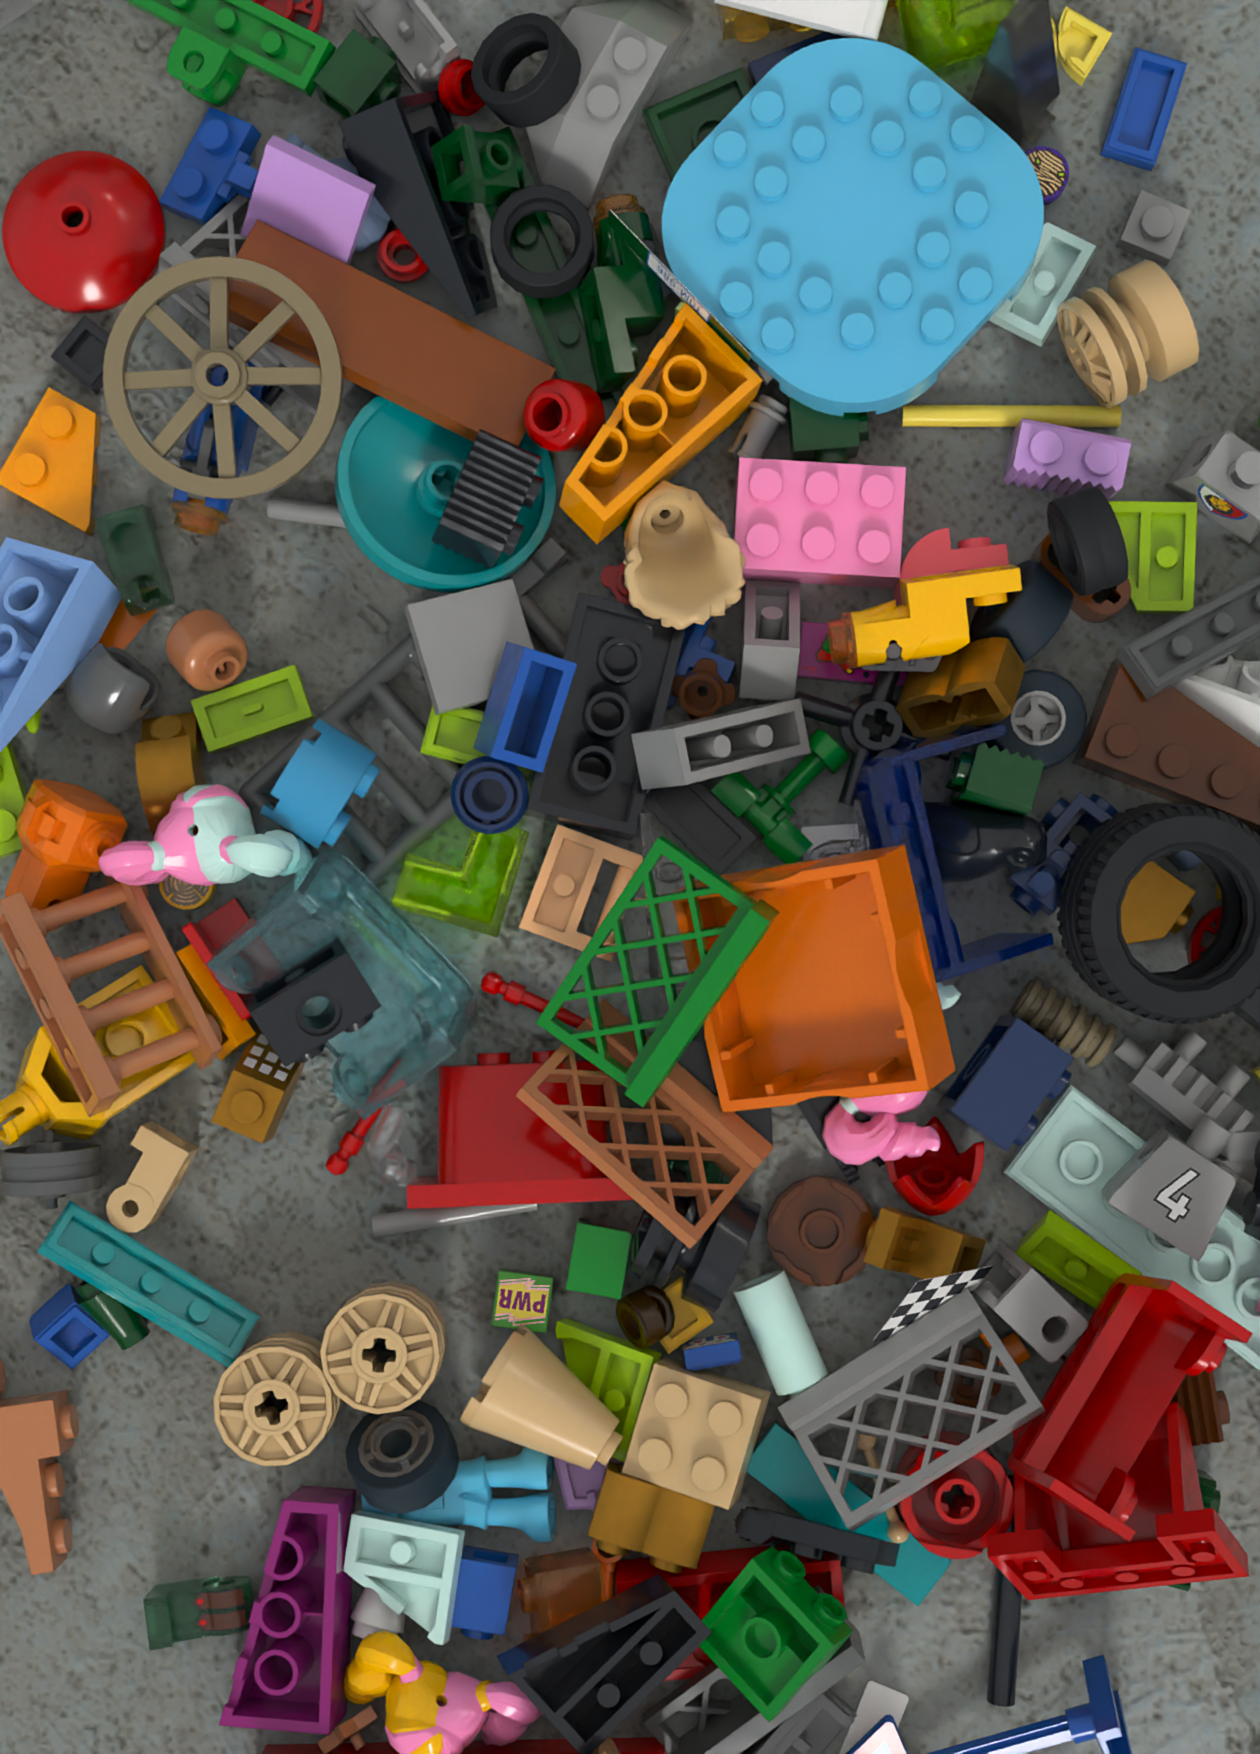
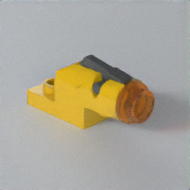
(925, 625)

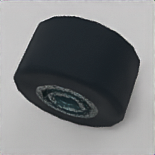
(1029, 615)

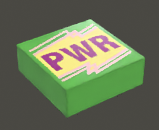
(522, 1299)

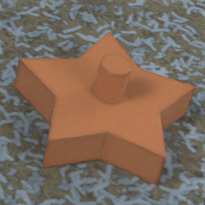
(349, 1731)

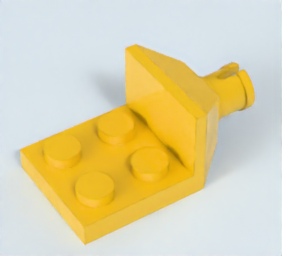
(45, 1091)

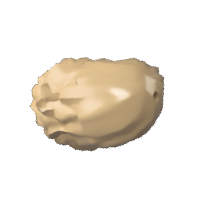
(680, 558)

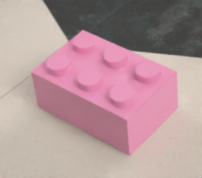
(820, 522)

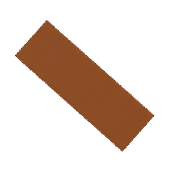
(393, 341)

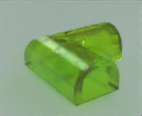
(950, 30)
(467, 895)

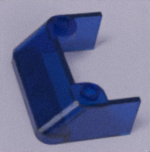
(897, 816)

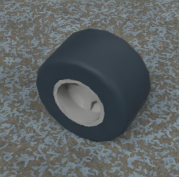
(1054, 718)

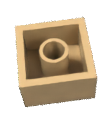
(696, 1433)

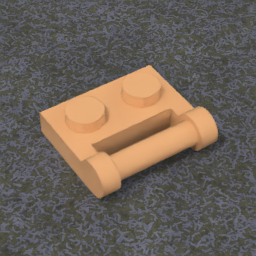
(567, 884)

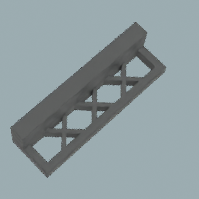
(737, 1722)

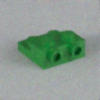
(773, 1631)

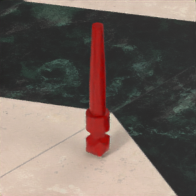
(516, 993)
(350, 1144)

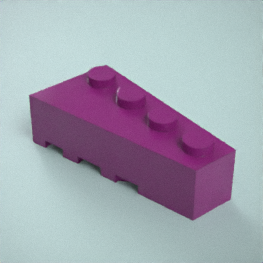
(300, 1622)

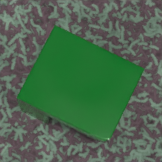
(598, 1260)

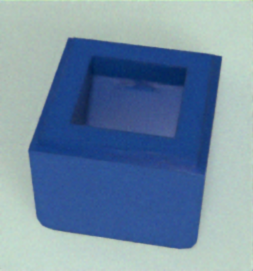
(66, 1328)

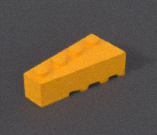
(662, 421)

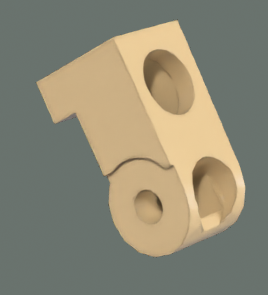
(152, 1180)

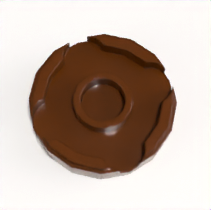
(819, 1230)

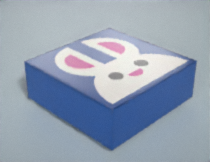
(712, 1351)

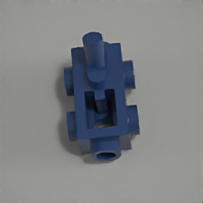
(1038, 886)

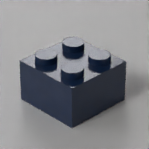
(1007, 1083)

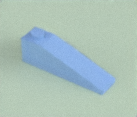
(49, 622)

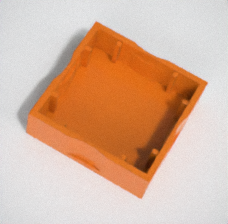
(832, 992)

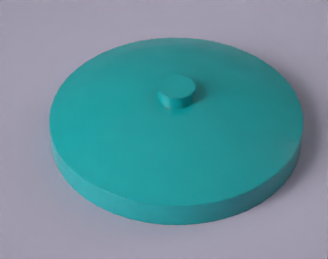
(395, 486)

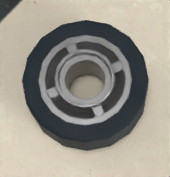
(402, 1458)

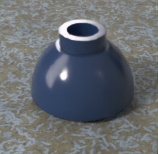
(489, 795)

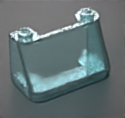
(419, 990)

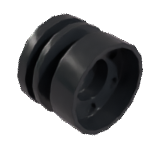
(710, 1262)

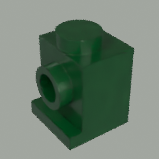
(489, 164)

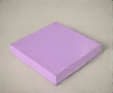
(309, 199)

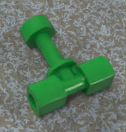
(770, 808)

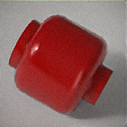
(563, 415)

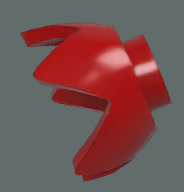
(937, 1178)

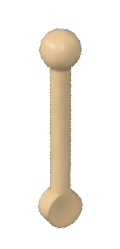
(897, 1529)

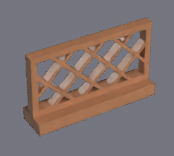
(679, 1102)

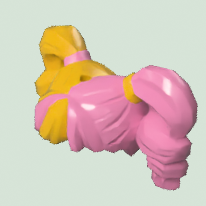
(430, 1706)

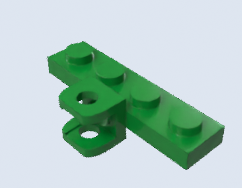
(226, 34)

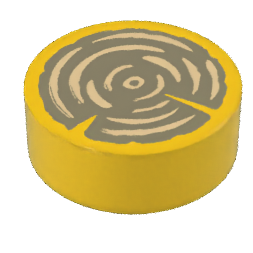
(185, 895)

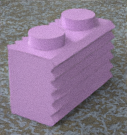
(1065, 459)

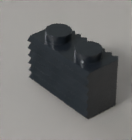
(488, 499)

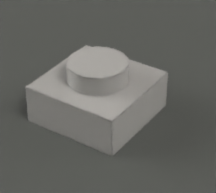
(1153, 228)

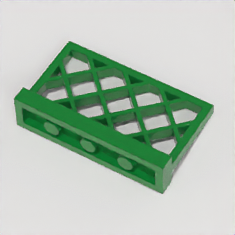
(697, 998)

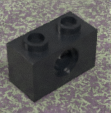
(280, 1001)

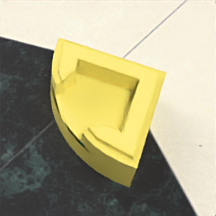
(1079, 44)

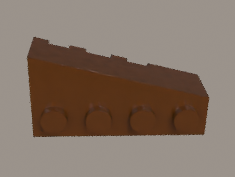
(1171, 749)

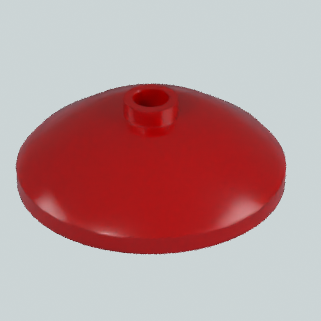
(104, 256)

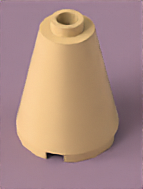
(542, 1405)

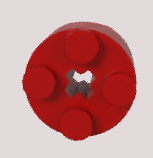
(962, 1526)

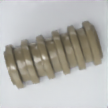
(1064, 1022)

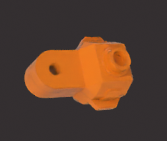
(61, 841)

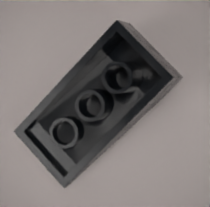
(616, 691)

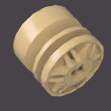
(1128, 333)
(411, 1328)
(292, 1370)

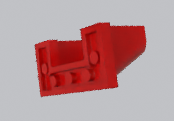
(501, 1149)
(1174, 1540)

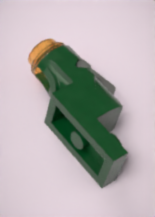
(620, 294)

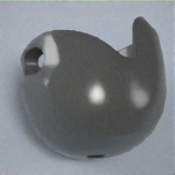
(110, 694)

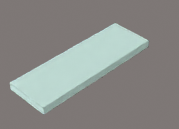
(1070, 1162)

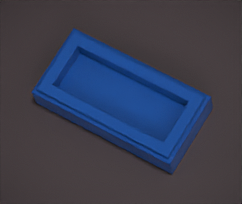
(1143, 109)

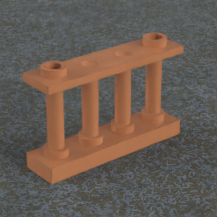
(75, 1026)

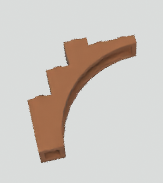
(30, 1437)

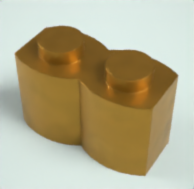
(965, 689)
(649, 1520)

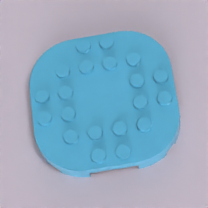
(853, 224)

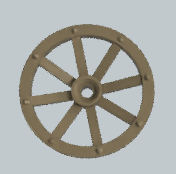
(240, 377)

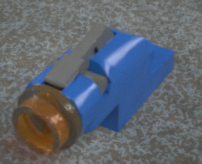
(199, 457)

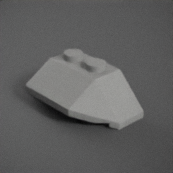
(623, 60)

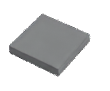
(463, 641)

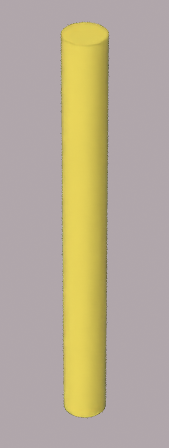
(1009, 415)

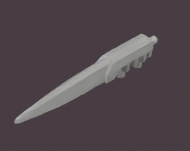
(1186, 1095)

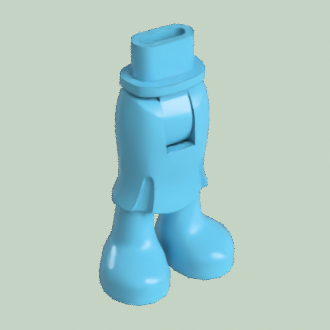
(472, 1503)

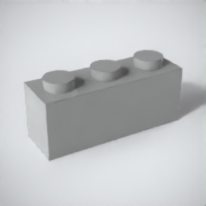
(720, 744)

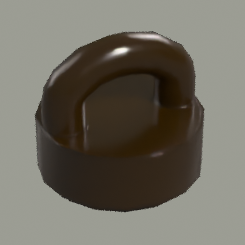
(641, 1319)

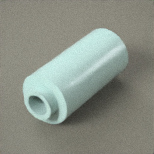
(780, 1333)

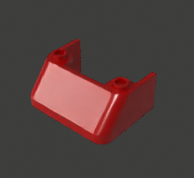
(1115, 1393)

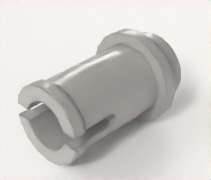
(758, 428)

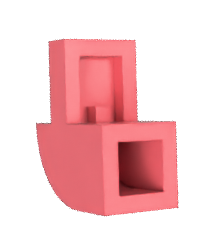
(934, 556)

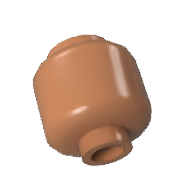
(206, 650)

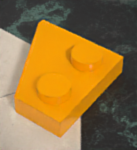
(56, 461)

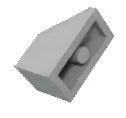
(770, 640)

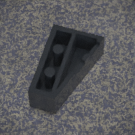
(605, 1660)

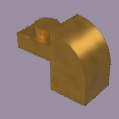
(167, 763)
(920, 1245)

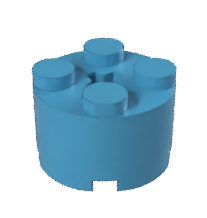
(320, 785)

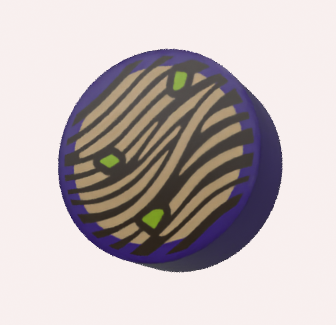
(1051, 171)

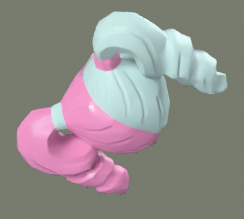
(219, 853)
(883, 1134)

